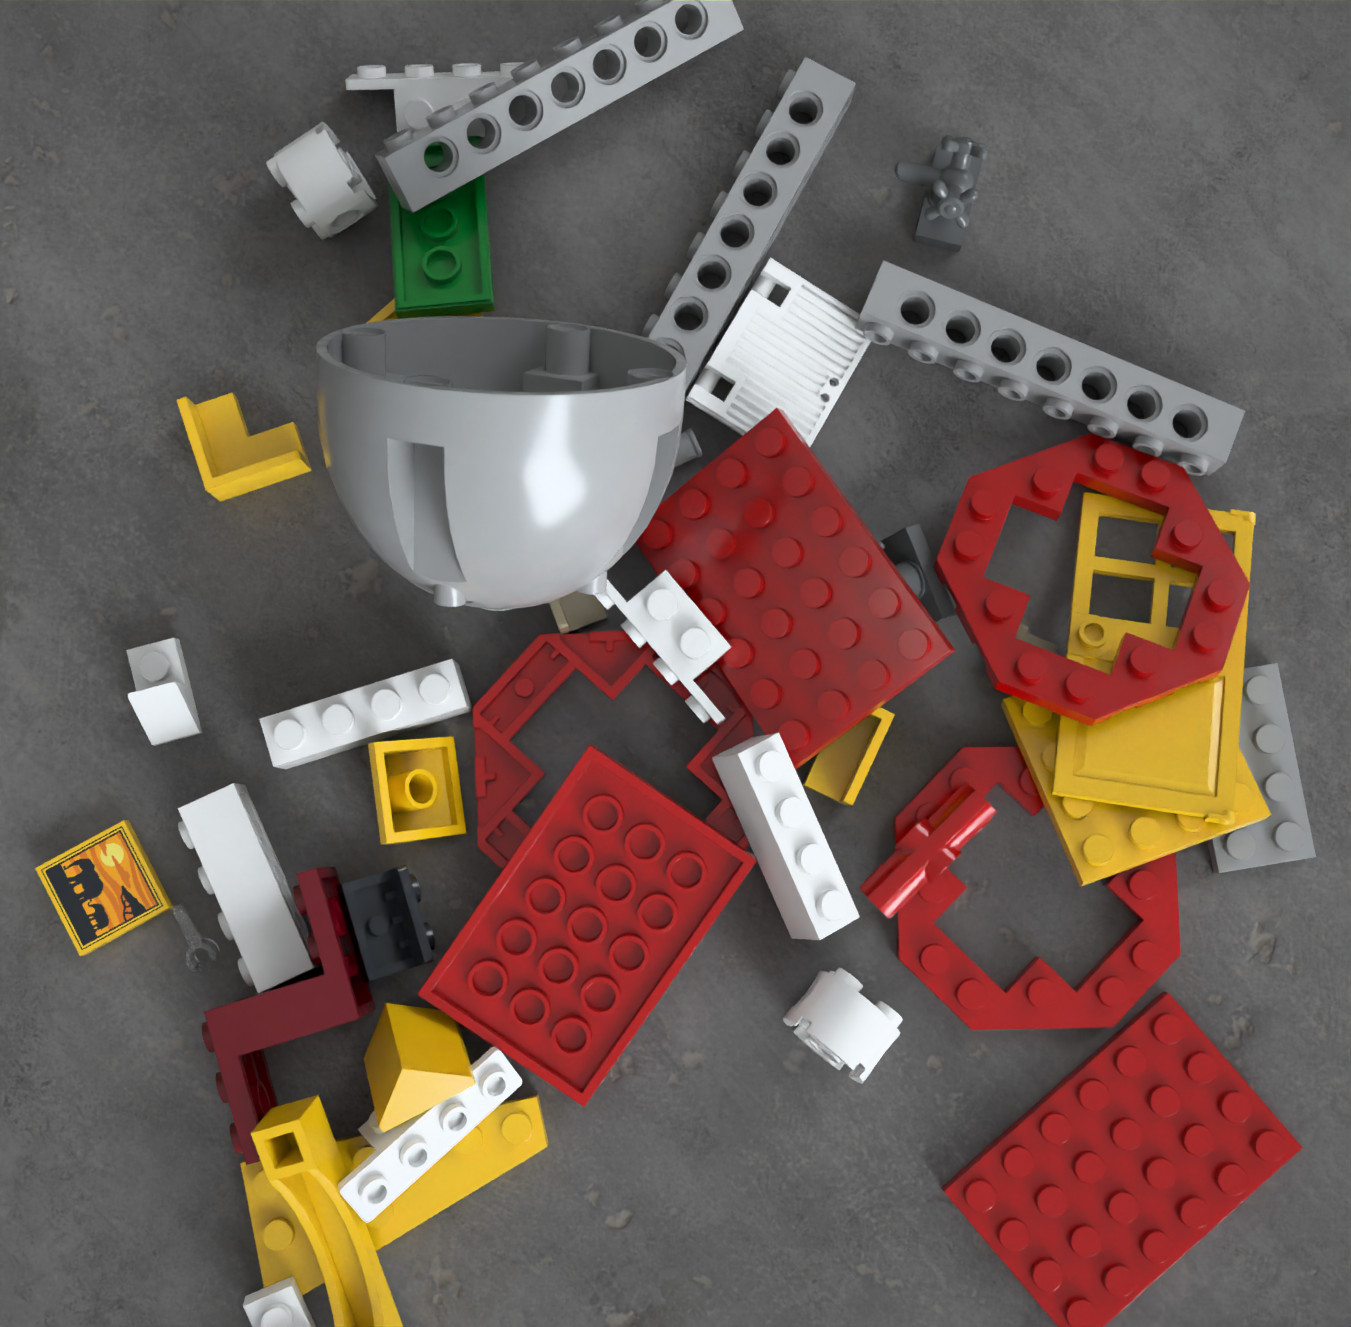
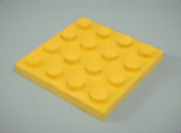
(1113, 837)

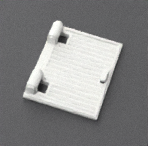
(782, 356)

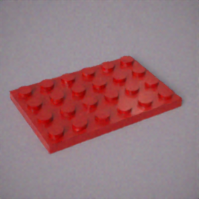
(794, 587)
(587, 925)
(1121, 1167)

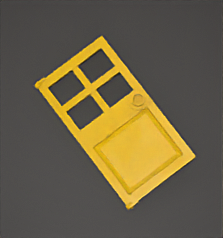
(1172, 751)

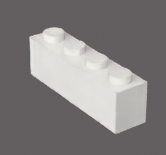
(366, 714)
(786, 837)
(248, 886)

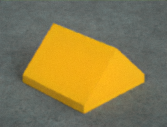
(416, 789)
(414, 1062)

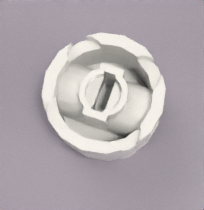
(324, 182)
(843, 1023)

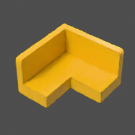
(231, 458)
(846, 761)

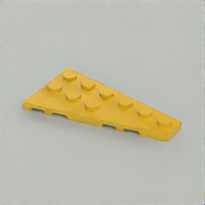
(490, 1149)

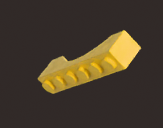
(306, 1168)

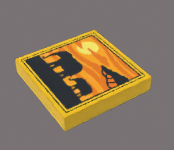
(104, 887)

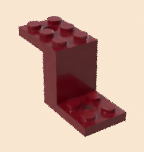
(250, 1024)

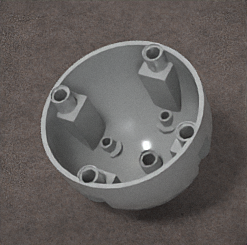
(498, 449)

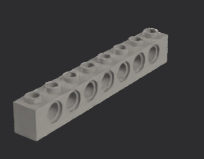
(809, 90)
(545, 115)
(1209, 421)

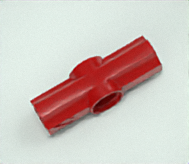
(928, 850)

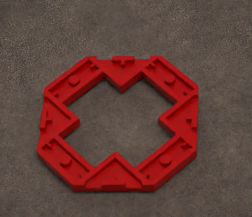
(610, 662)
(1140, 667)
(1038, 994)

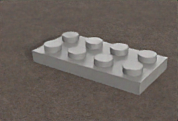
(1272, 759)

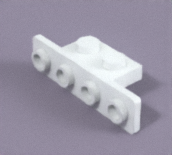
(423, 92)
(677, 633)
(421, 1141)

